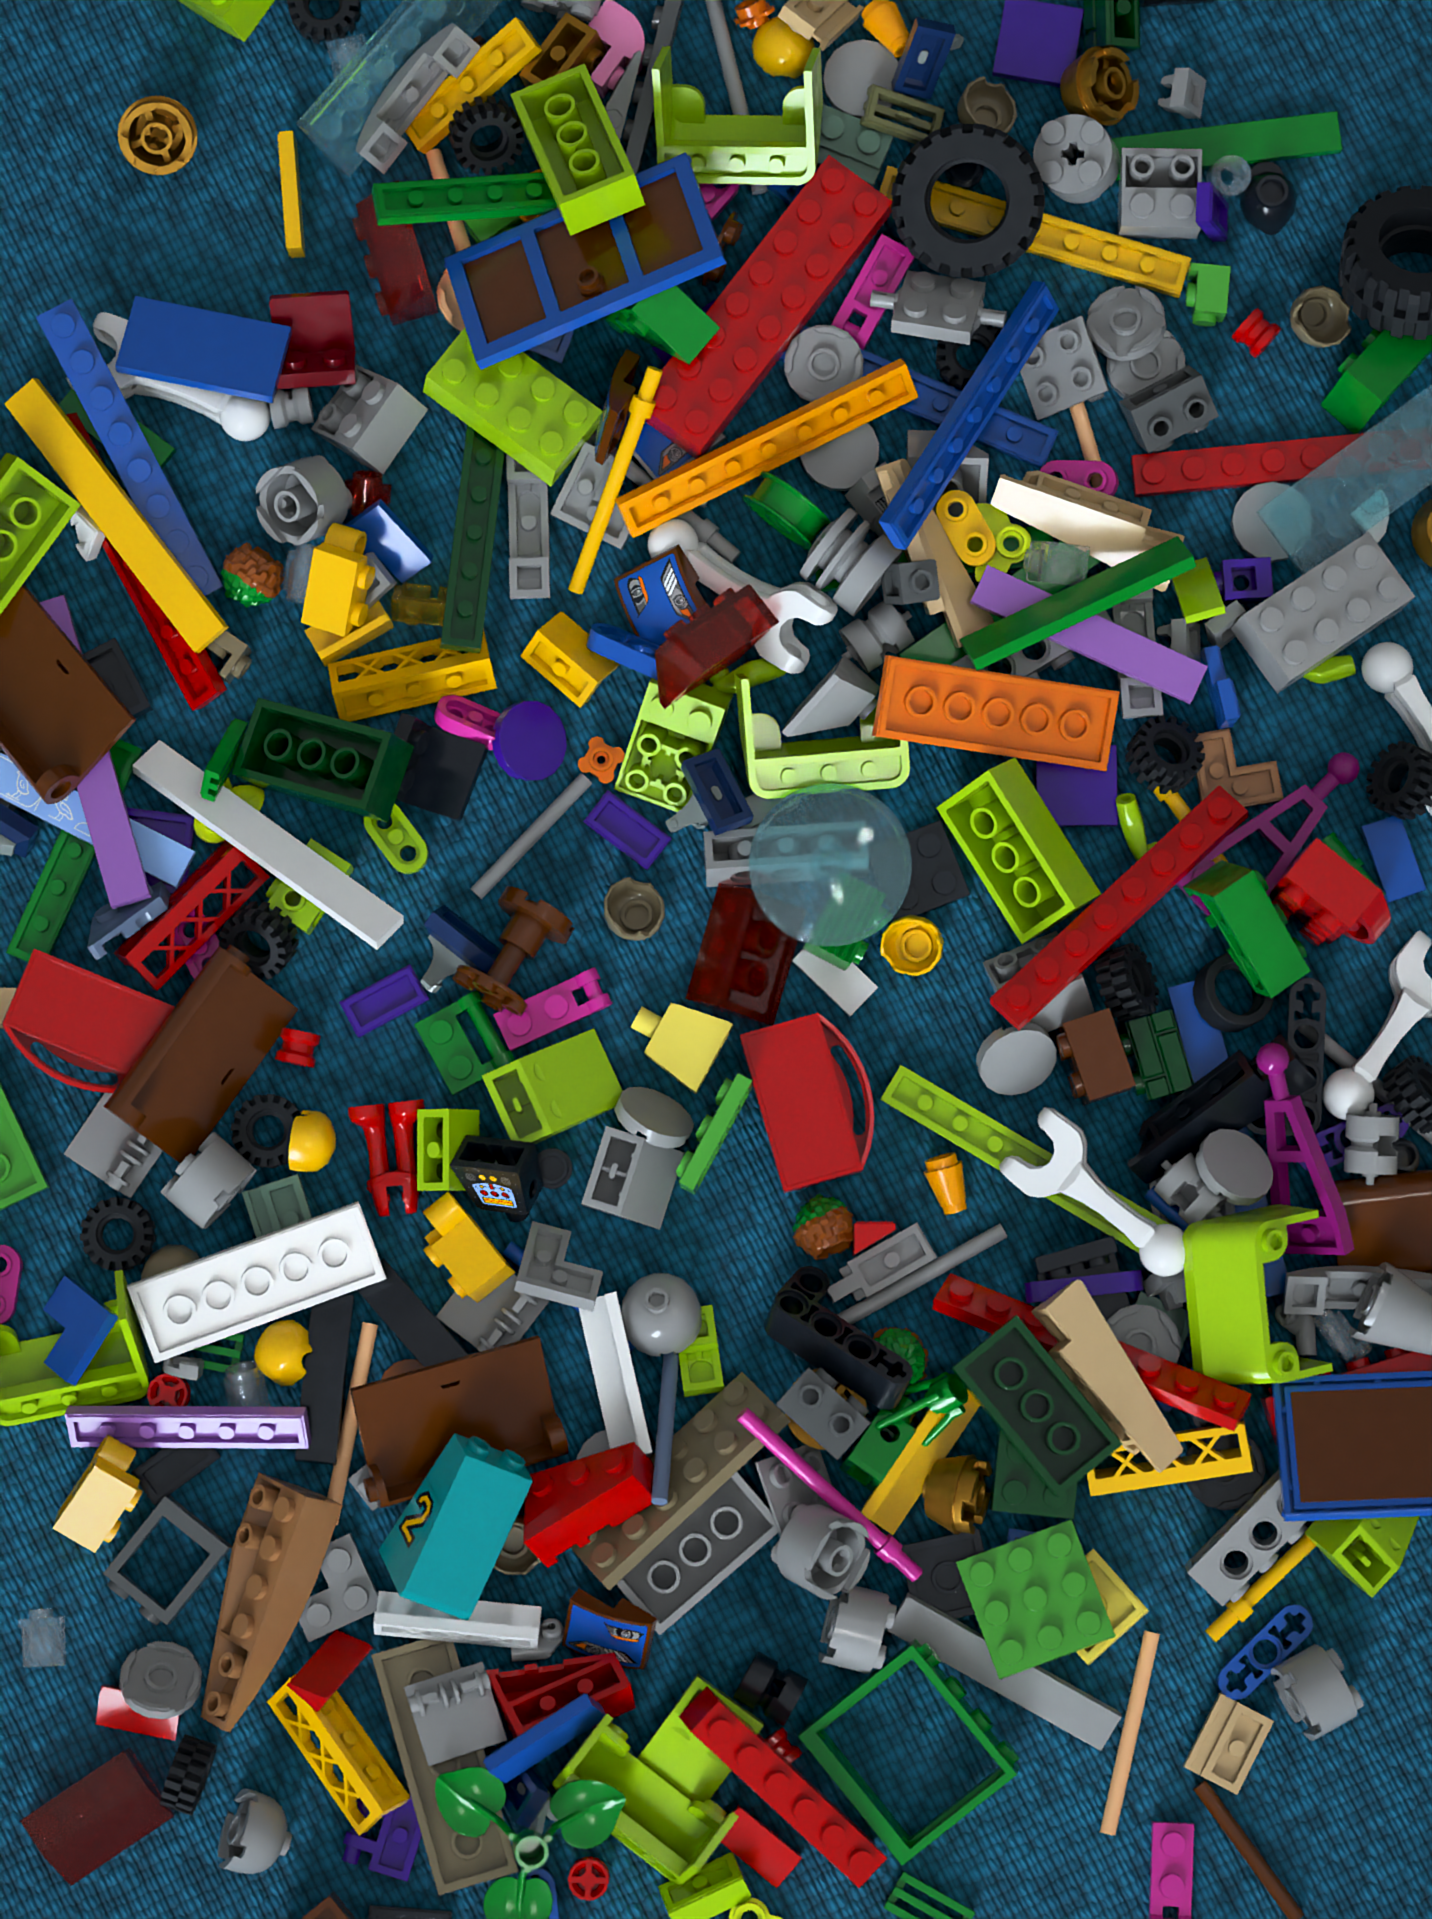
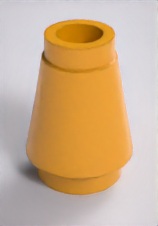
(886, 25)
(947, 1181)

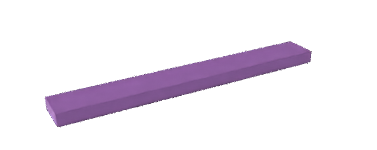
(106, 807)

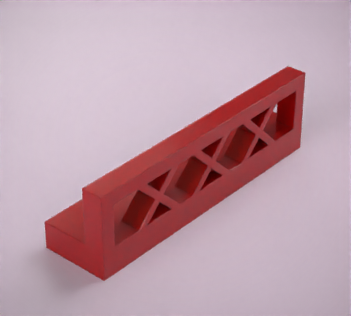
(181, 904)

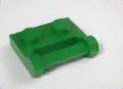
(453, 1050)

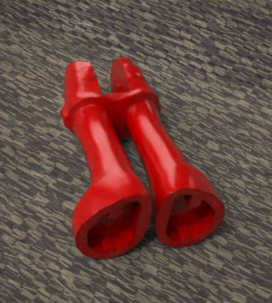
(372, 1121)

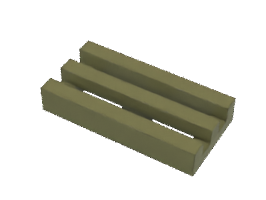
(871, 107)

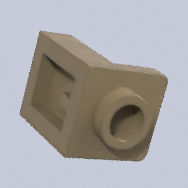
(238, 652)

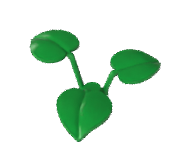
(584, 1813)

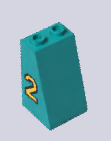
(456, 1526)

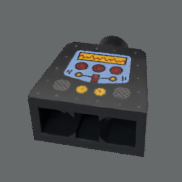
(499, 1174)

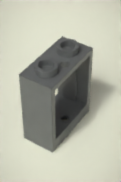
(192, 1527)

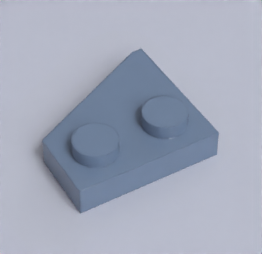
(126, 919)

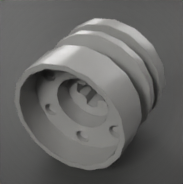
(850, 561)

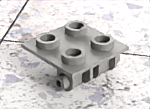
(1063, 370)
(113, 1150)
(496, 1319)
(785, 1488)
(455, 1713)

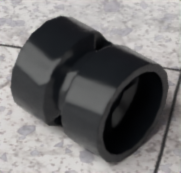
(757, 1681)

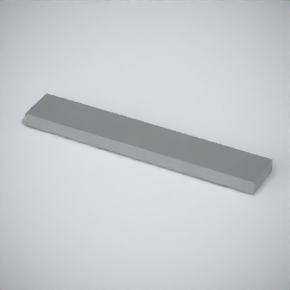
(1032, 1689)

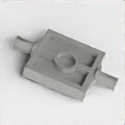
(938, 307)

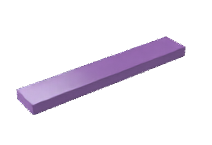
(1098, 639)
(190, 1426)

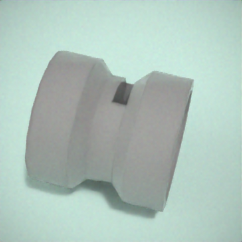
(291, 407)

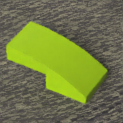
(1198, 593)
(701, 1360)

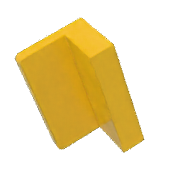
(334, 647)
(563, 659)

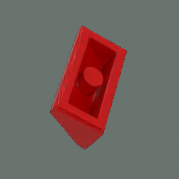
(868, 1233)
(329, 1668)
(117, 1714)
(760, 1847)

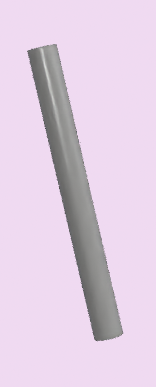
(531, 835)

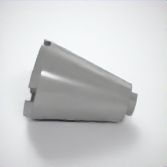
(1394, 1312)

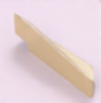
(1081, 516)
(933, 543)
(1105, 1374)

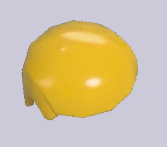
(780, 49)
(912, 945)
(311, 1142)
(281, 1352)

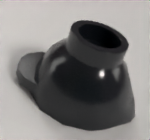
(1268, 198)

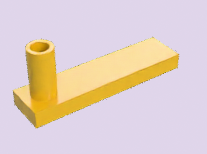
(483, 76)

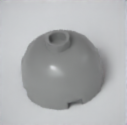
(661, 1314)
(254, 1835)

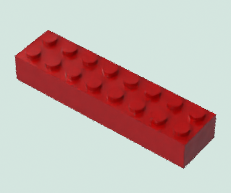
(769, 304)

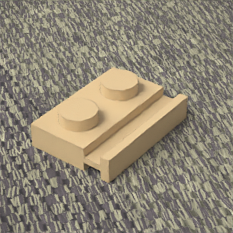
(820, 18)
(1228, 1743)

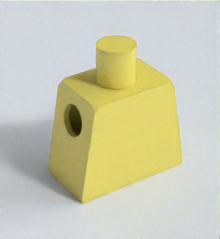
(683, 1042)

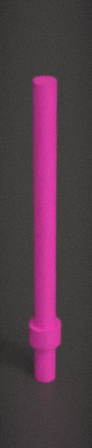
(886, 1546)

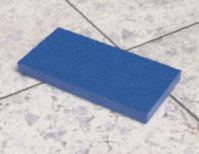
(203, 349)

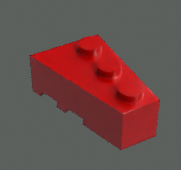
(583, 1497)
(538, 1692)

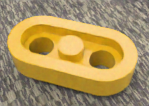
(966, 527)

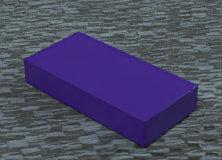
(1211, 212)
(627, 830)
(384, 1001)

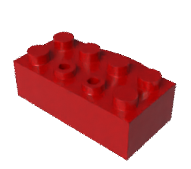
(1331, 898)
(81, 1019)
(808, 1100)

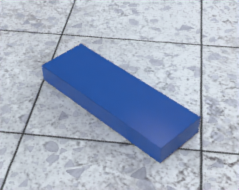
(544, 1738)

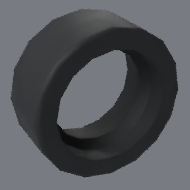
(1210, 1006)

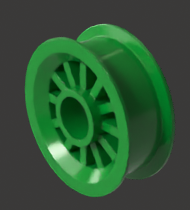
(787, 510)

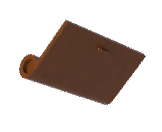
(52, 719)
(201, 1055)
(1389, 1220)
(412, 1417)

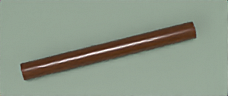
(1248, 1850)

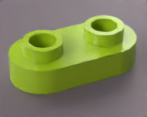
(396, 839)

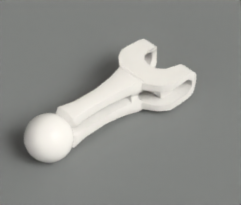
(239, 416)
(786, 603)
(1389, 670)
(1352, 1088)
(1069, 1173)

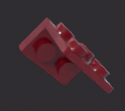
(321, 338)

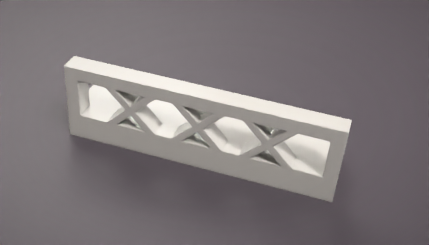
(614, 1374)
(488, 1625)

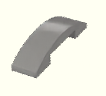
(410, 91)
(528, 533)
(1137, 698)
(1334, 1287)

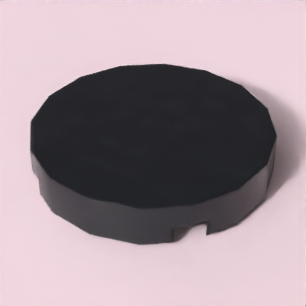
(1229, 1490)

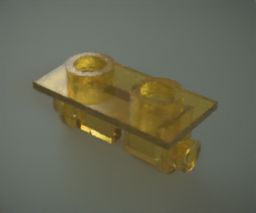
(414, 606)

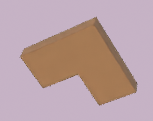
(1247, 784)

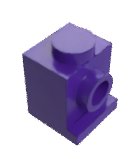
(1256, 573)

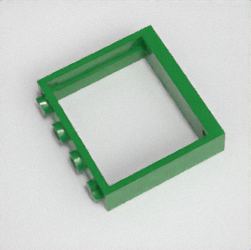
(860, 1793)

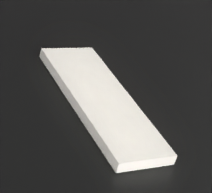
(256, 1282)

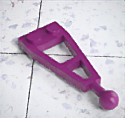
(1341, 769)
(1331, 1231)

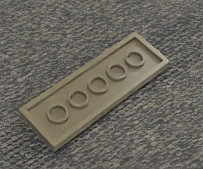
(702, 1460)
(453, 1858)

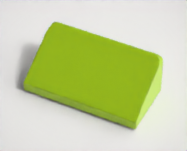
(708, 1892)

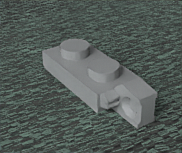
(883, 1264)

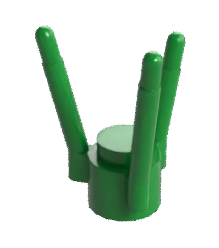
(944, 1395)

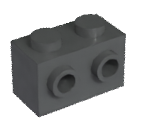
(1169, 409)
(823, 1412)

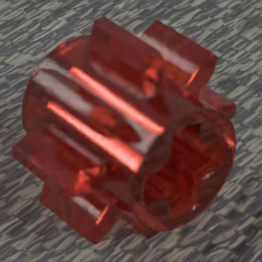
(367, 489)

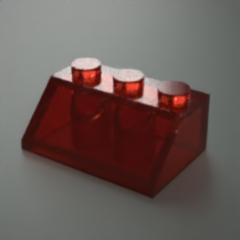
(397, 264)
(710, 642)
(741, 958)
(97, 1817)

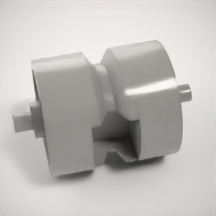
(880, 633)
(1371, 1144)
(1185, 1188)

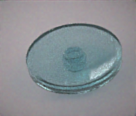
(830, 865)

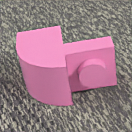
(622, 39)

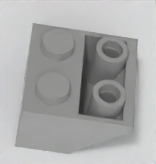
(1159, 193)
(370, 419)
(1066, 1006)
(632, 1178)

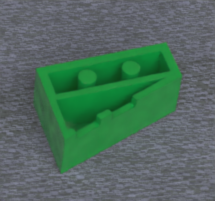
(668, 323)
(1373, 377)
(1251, 926)

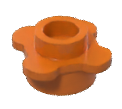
(753, 13)
(612, 757)

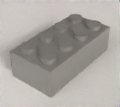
(1322, 612)
(700, 1553)

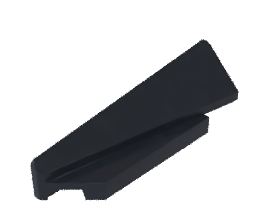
(1222, 1099)

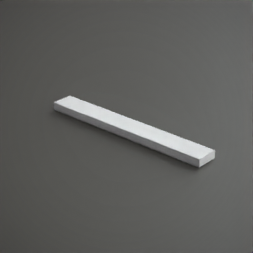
(270, 846)

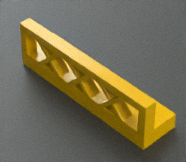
(411, 681)
(1183, 1469)
(905, 1480)
(349, 1747)

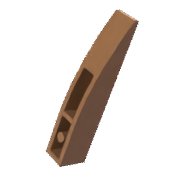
(265, 1590)

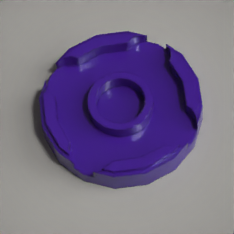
(529, 741)

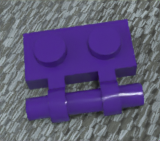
(395, 1846)

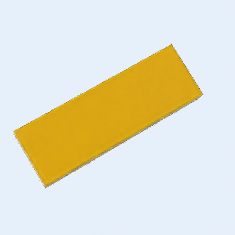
(291, 194)

